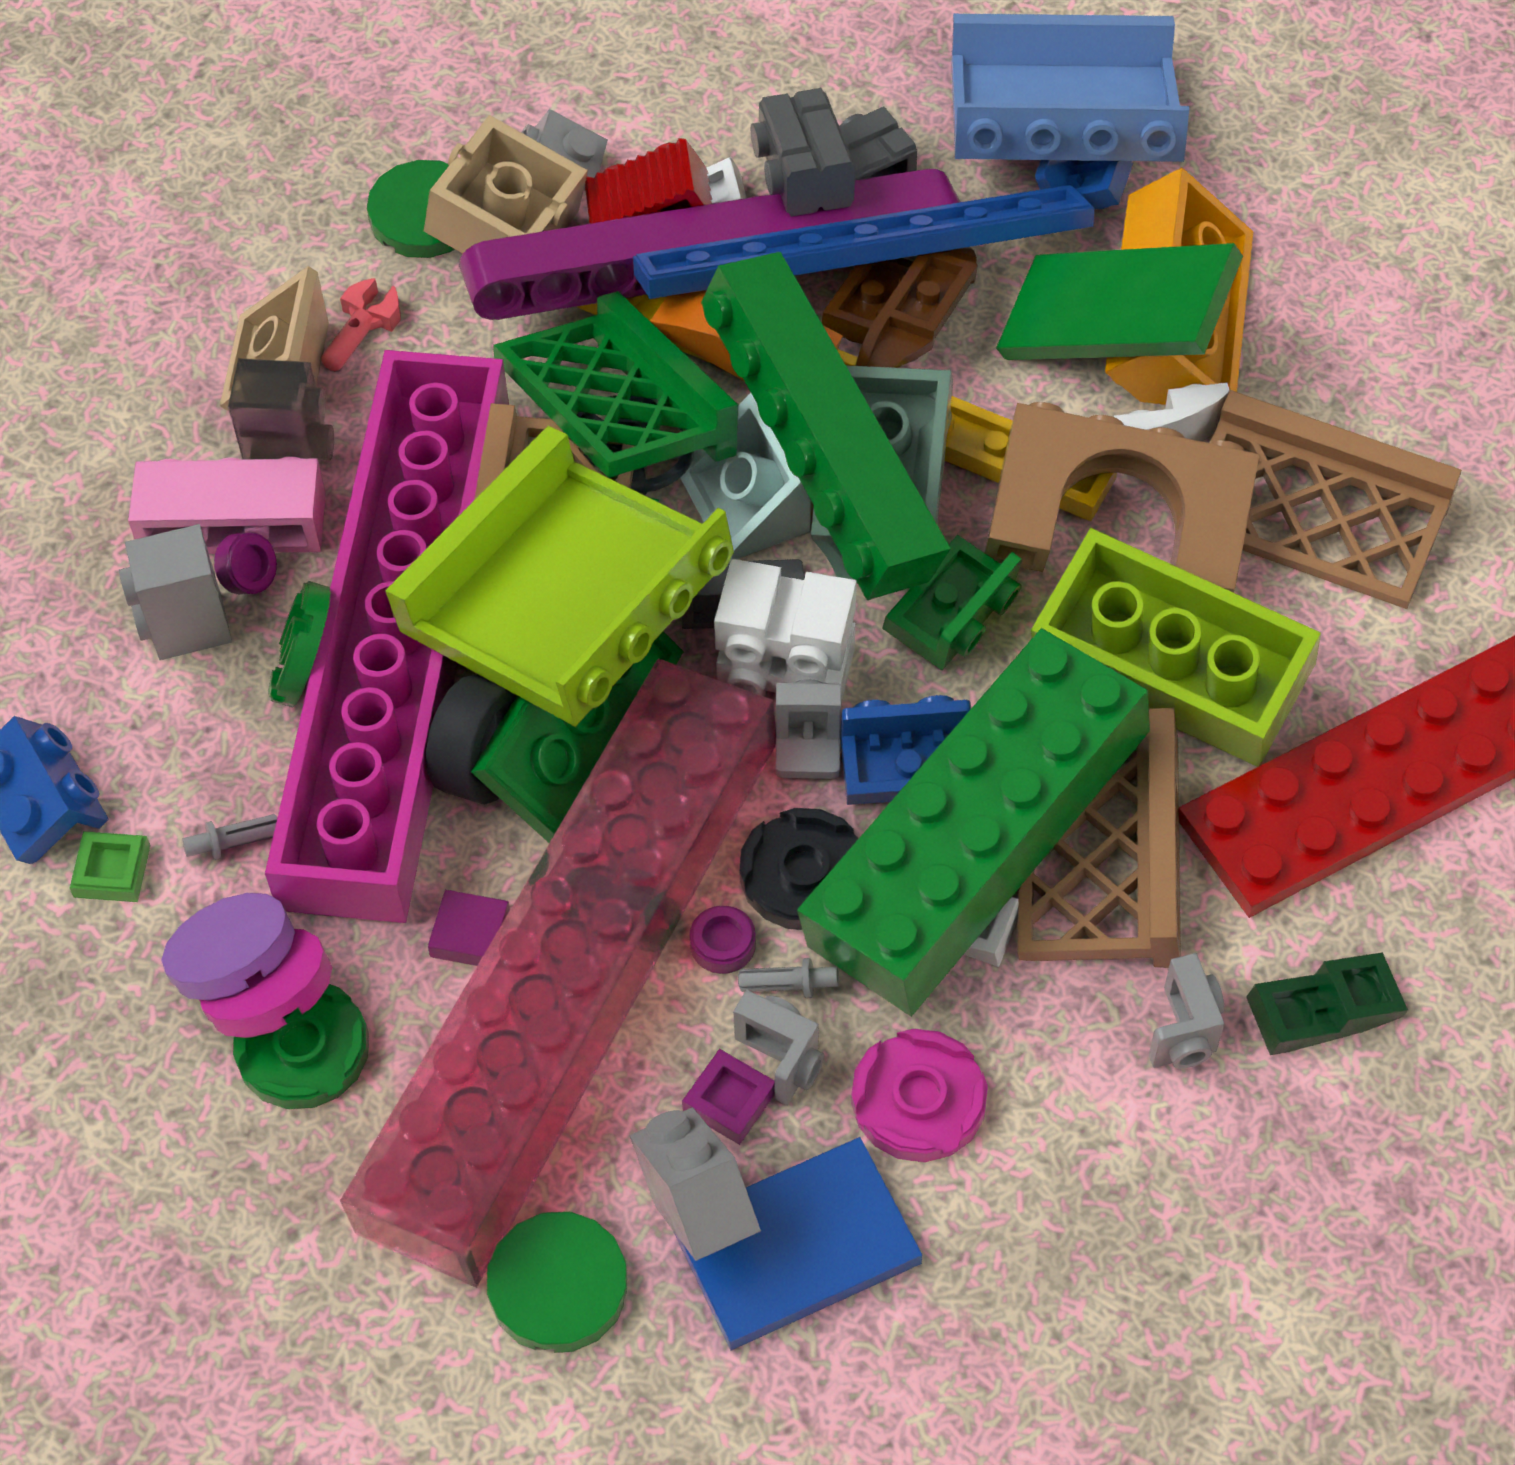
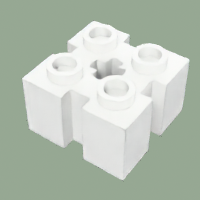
(783, 628)

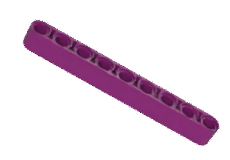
(595, 259)

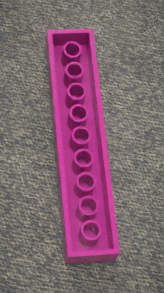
(358, 760)

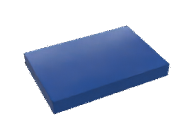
(821, 1239)

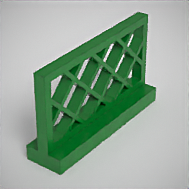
(653, 371)

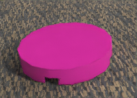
(261, 1006)
(918, 1119)

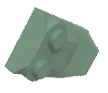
(915, 417)

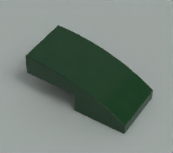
(1332, 1004)

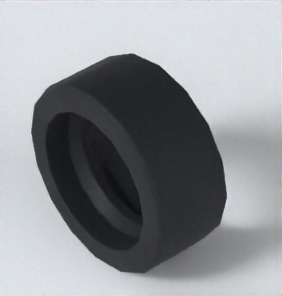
(460, 734)

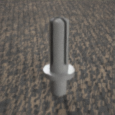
(229, 836)
(789, 978)

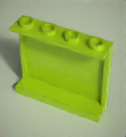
(557, 579)

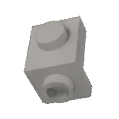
(569, 140)
(808, 729)
(1198, 1011)
(783, 1034)

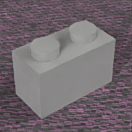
(175, 592)
(694, 1182)

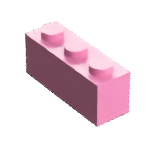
(232, 496)

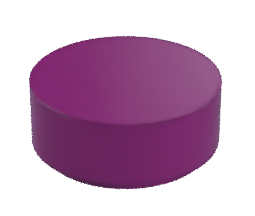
(245, 563)
(722, 939)

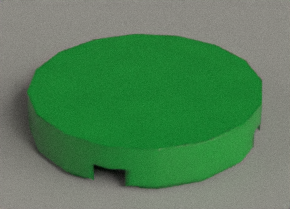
(399, 208)
(299, 643)
(307, 1063)
(557, 1282)

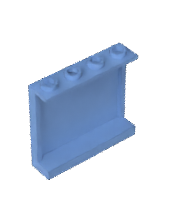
(1066, 88)

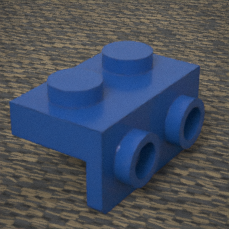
(891, 742)
(41, 789)

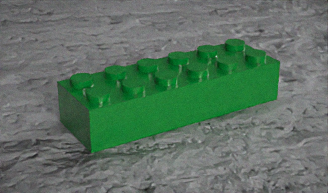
(975, 821)

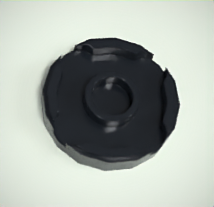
(781, 888)

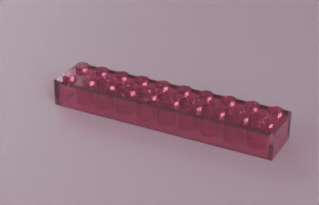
(561, 974)

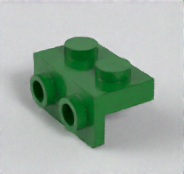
(951, 608)

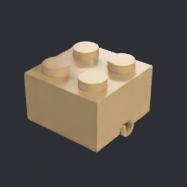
(502, 189)

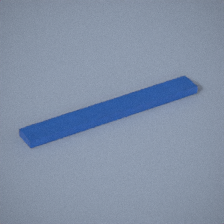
(872, 238)

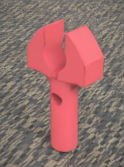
(362, 320)

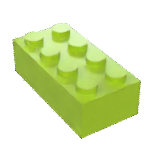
(1187, 641)

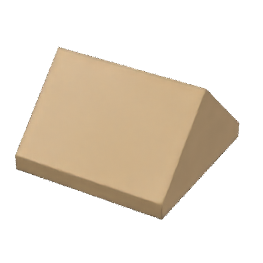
(282, 327)

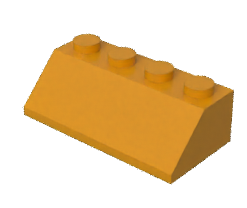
(1175, 214)

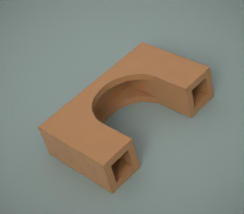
(1200, 481)

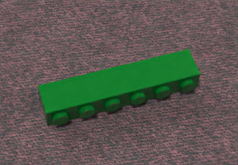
(824, 426)

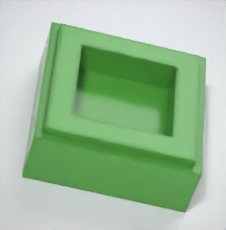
(110, 866)

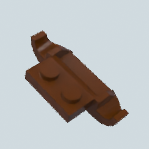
(900, 304)

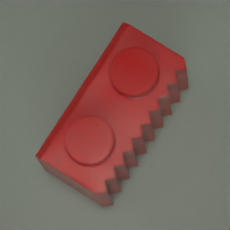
(650, 184)

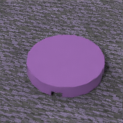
(226, 945)

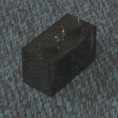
(279, 411)

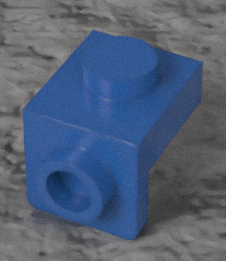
(1097, 181)

